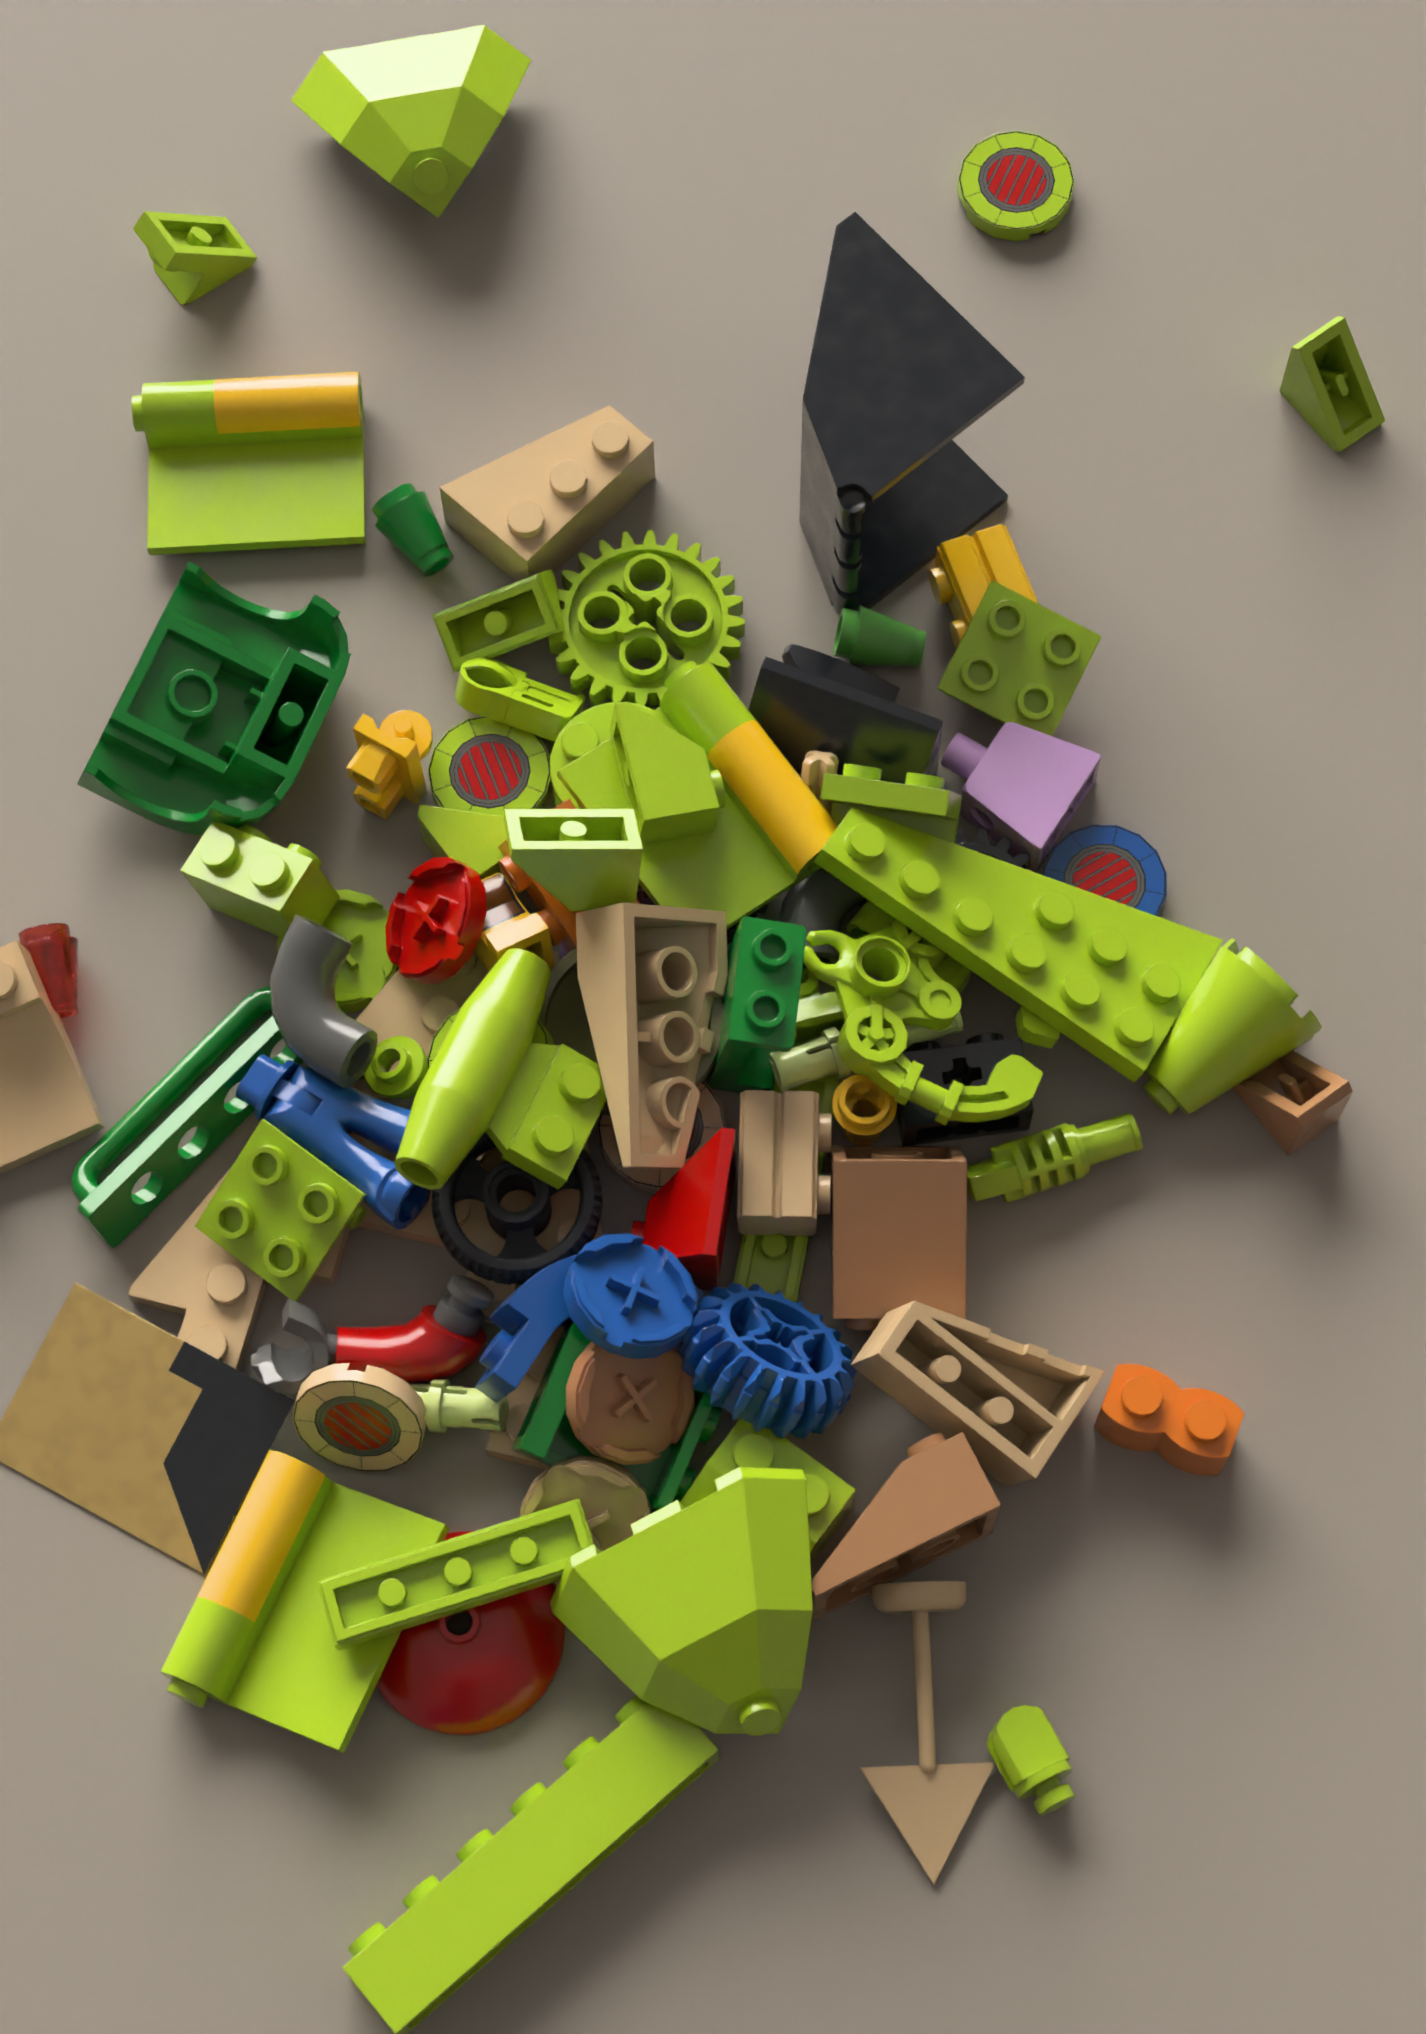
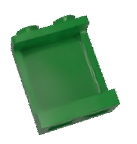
(758, 1003)
(550, 1438)

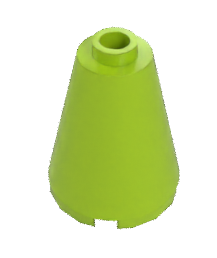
(1226, 1032)

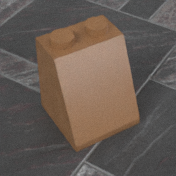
(897, 1230)

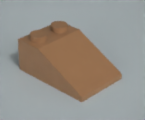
(919, 1515)

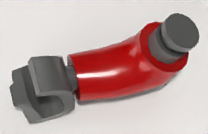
(424, 1349)

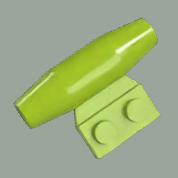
(493, 1080)

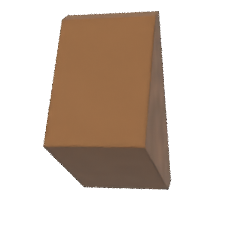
(1295, 1099)

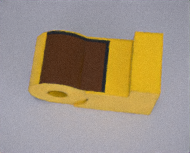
(510, 925)

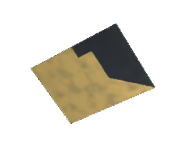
(140, 1427)

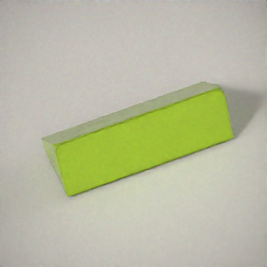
(501, 619)

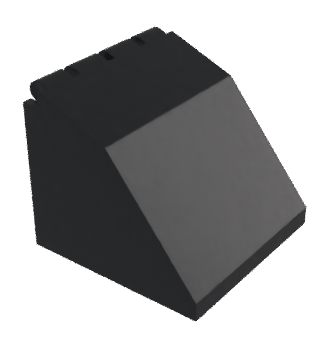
(880, 406)

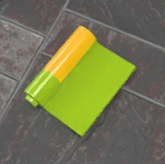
(254, 462)
(770, 816)
(259, 1619)

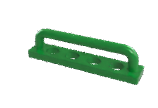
(111, 1205)

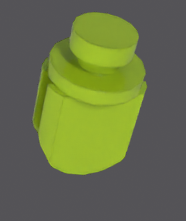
(1031, 1758)

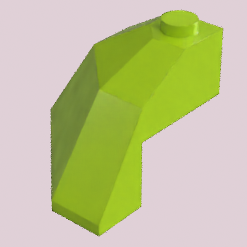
(416, 105)
(705, 1603)

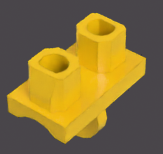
(390, 760)

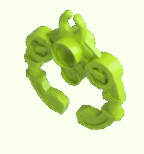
(915, 995)

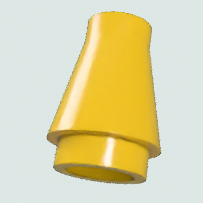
(862, 1097)

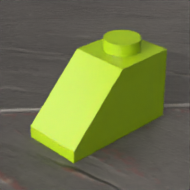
(664, 777)
(578, 854)

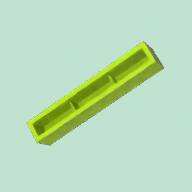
(528, 1864)

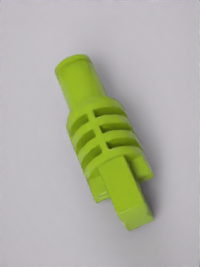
(1050, 1158)

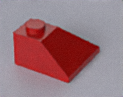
(693, 1210)

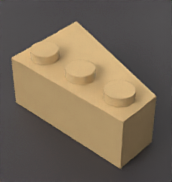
(551, 494)
(964, 1379)

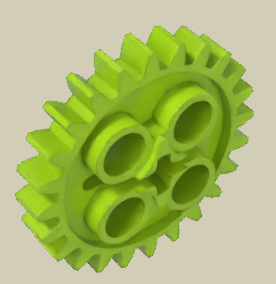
(686, 593)

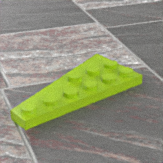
(1063, 953)

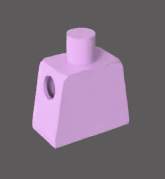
(1022, 786)

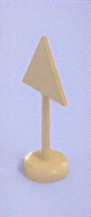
(926, 1799)

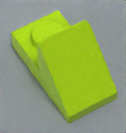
(193, 251)

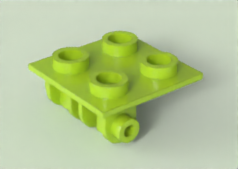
(1018, 661)
(281, 1210)

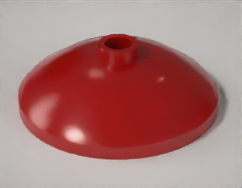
(478, 1677)

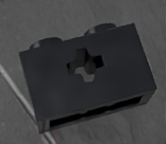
(973, 1065)

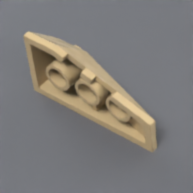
(649, 1005)

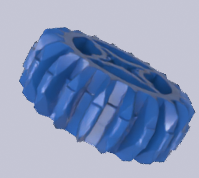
(767, 1361)

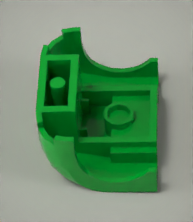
(219, 708)

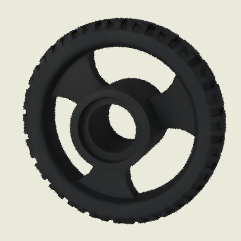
(522, 1253)

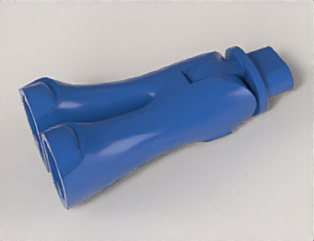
(320, 1120)

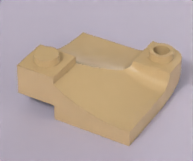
(41, 1081)

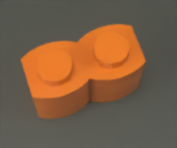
(1185, 1425)

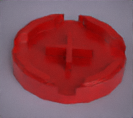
(436, 921)

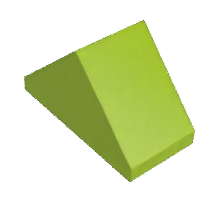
(1331, 386)
(464, 837)

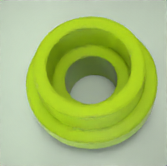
(406, 1077)

